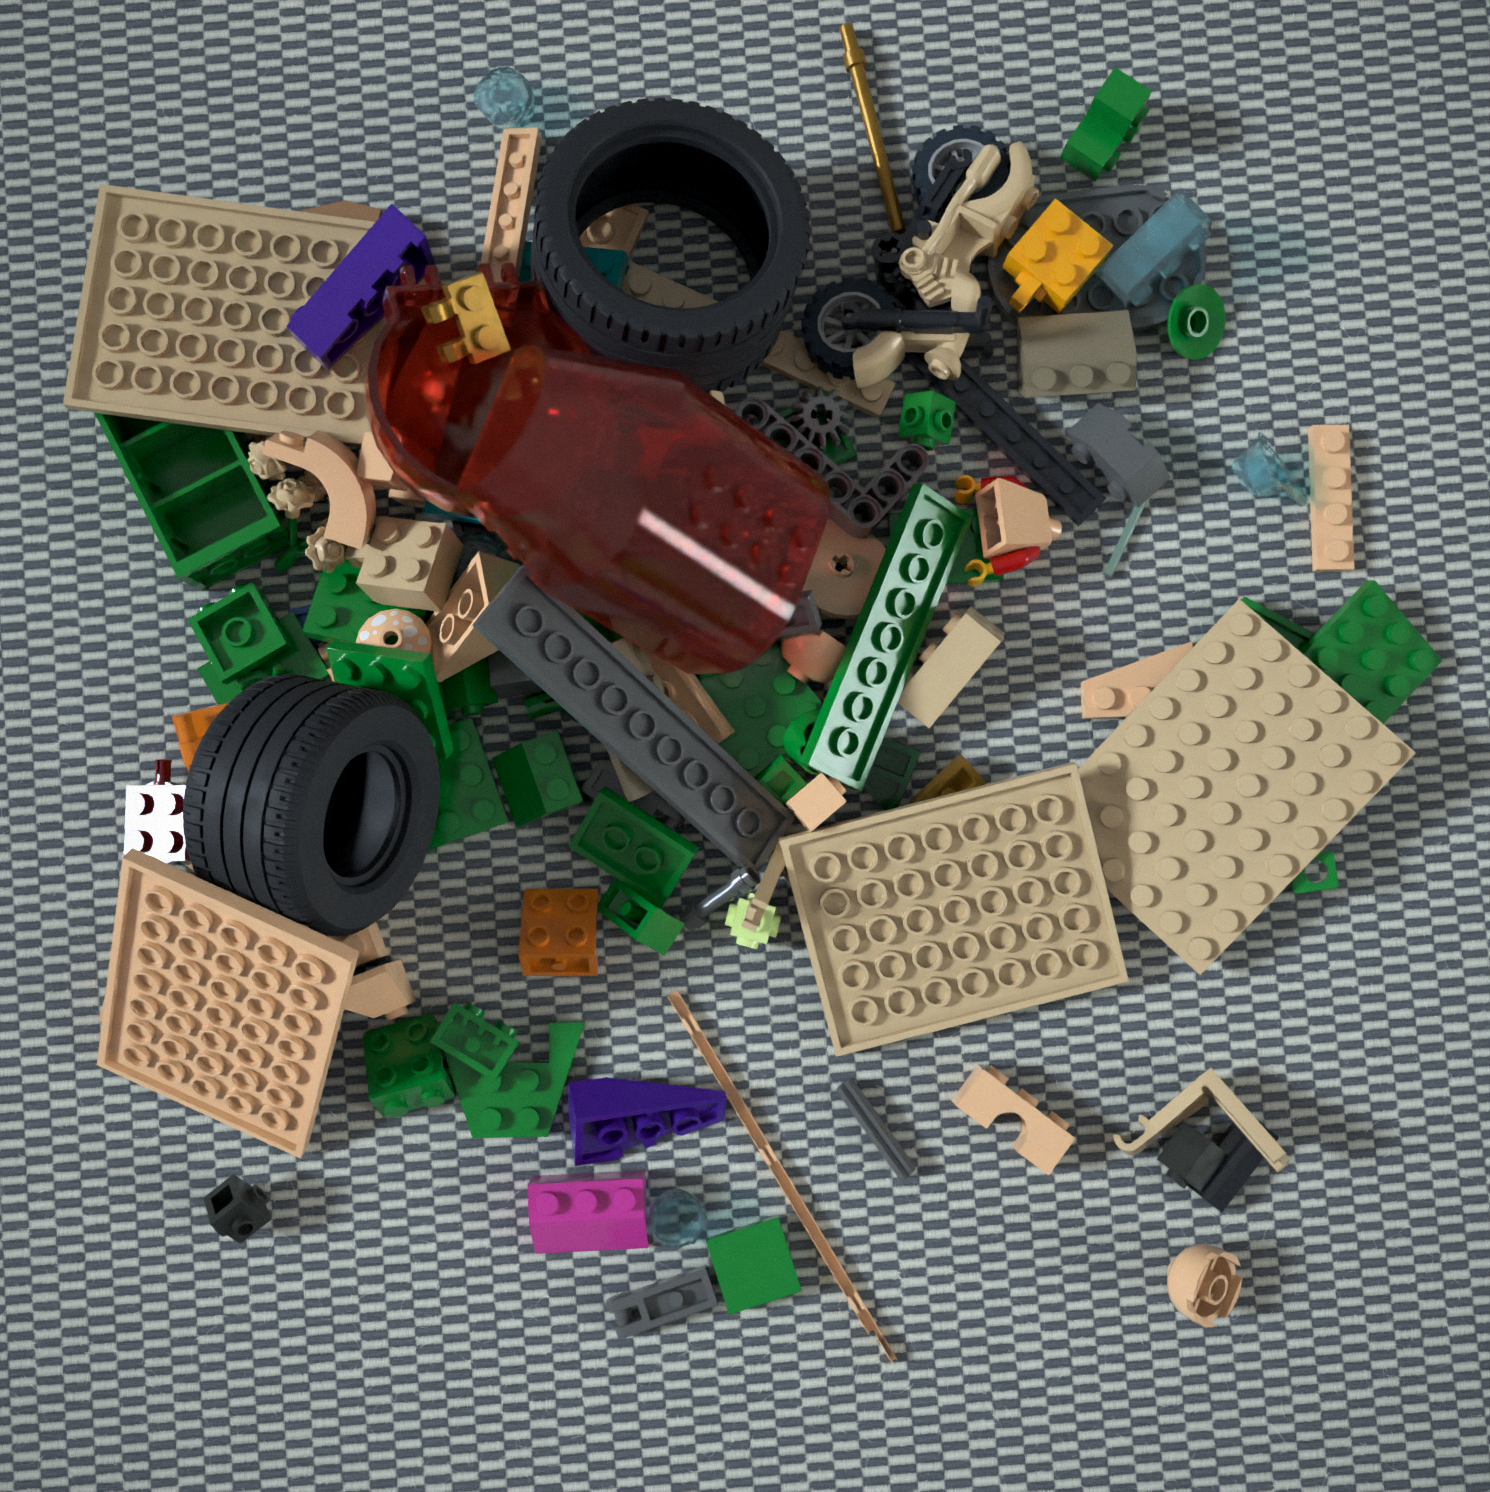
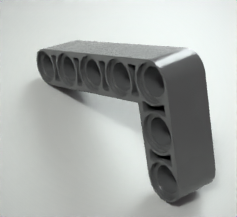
(853, 495)

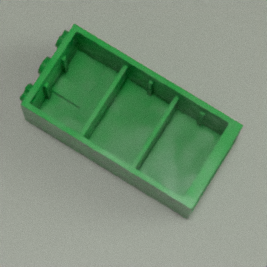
(198, 496)

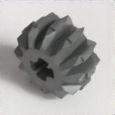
(831, 411)

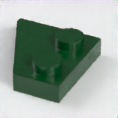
(891, 773)

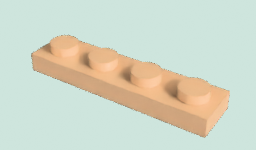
(1330, 498)

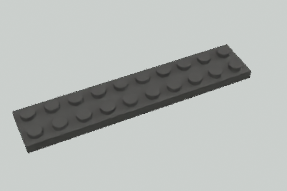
(634, 719)

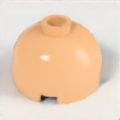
(812, 655)
(1203, 1283)

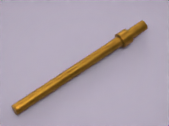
(855, 63)

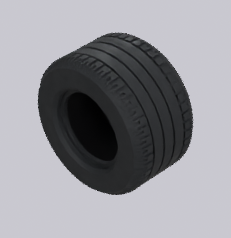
(313, 801)

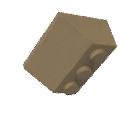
(1075, 354)

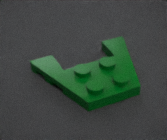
(525, 1093)

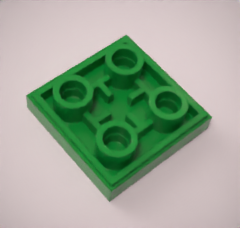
(753, 1264)

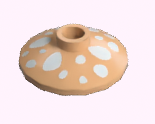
(408, 627)

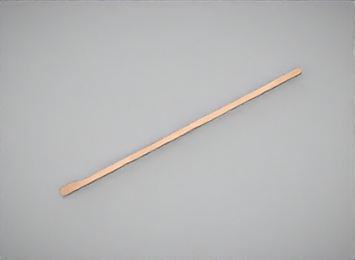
(778, 1171)

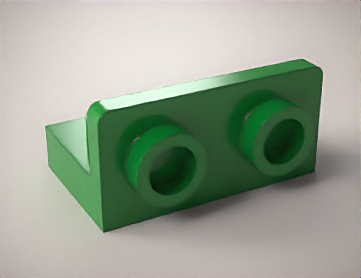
(475, 1040)

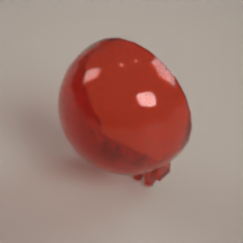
(432, 410)

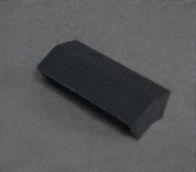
(1235, 1169)

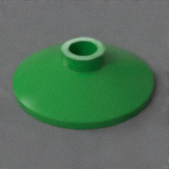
(1196, 321)

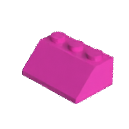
(588, 1211)

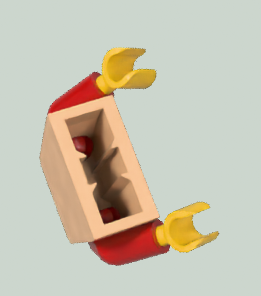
(1011, 524)

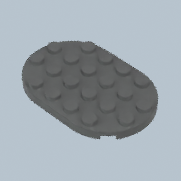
(1116, 216)

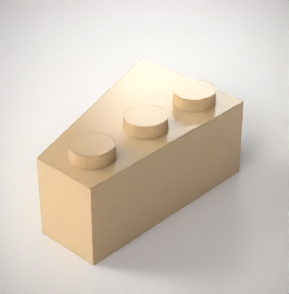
(949, 665)

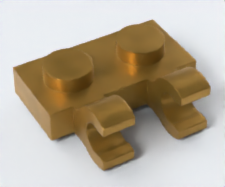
(475, 319)

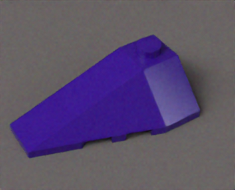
(623, 1113)

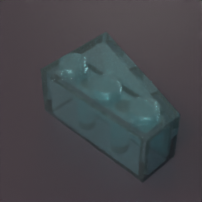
(1155, 249)

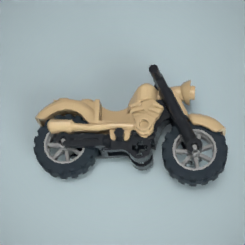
(958, 217)

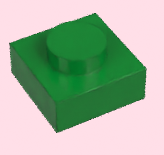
(781, 779)

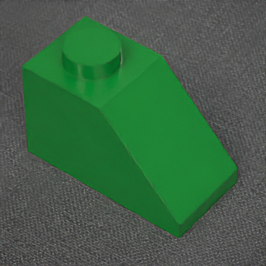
(640, 917)

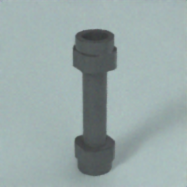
(742, 880)

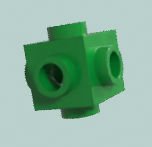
(927, 419)

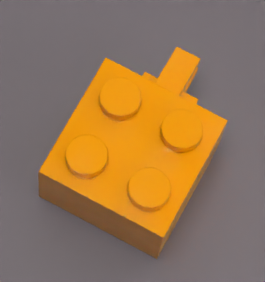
(1055, 258)

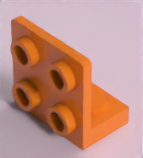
(559, 932)

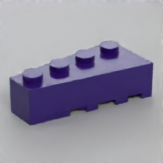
(354, 292)

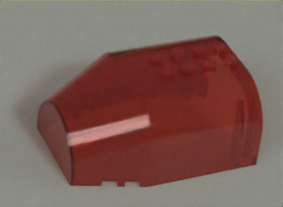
(647, 505)

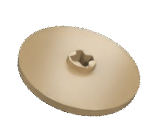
(845, 591)

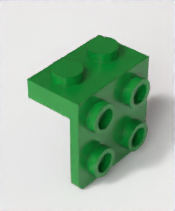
(405, 1067)

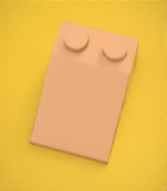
(453, 637)

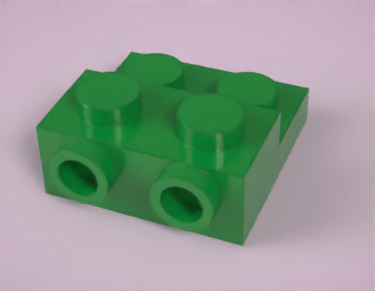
(239, 632)

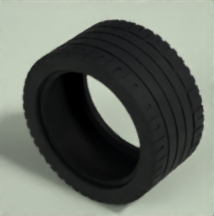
(687, 160)

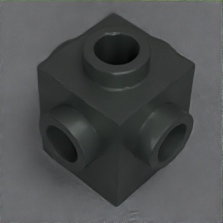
(237, 1208)

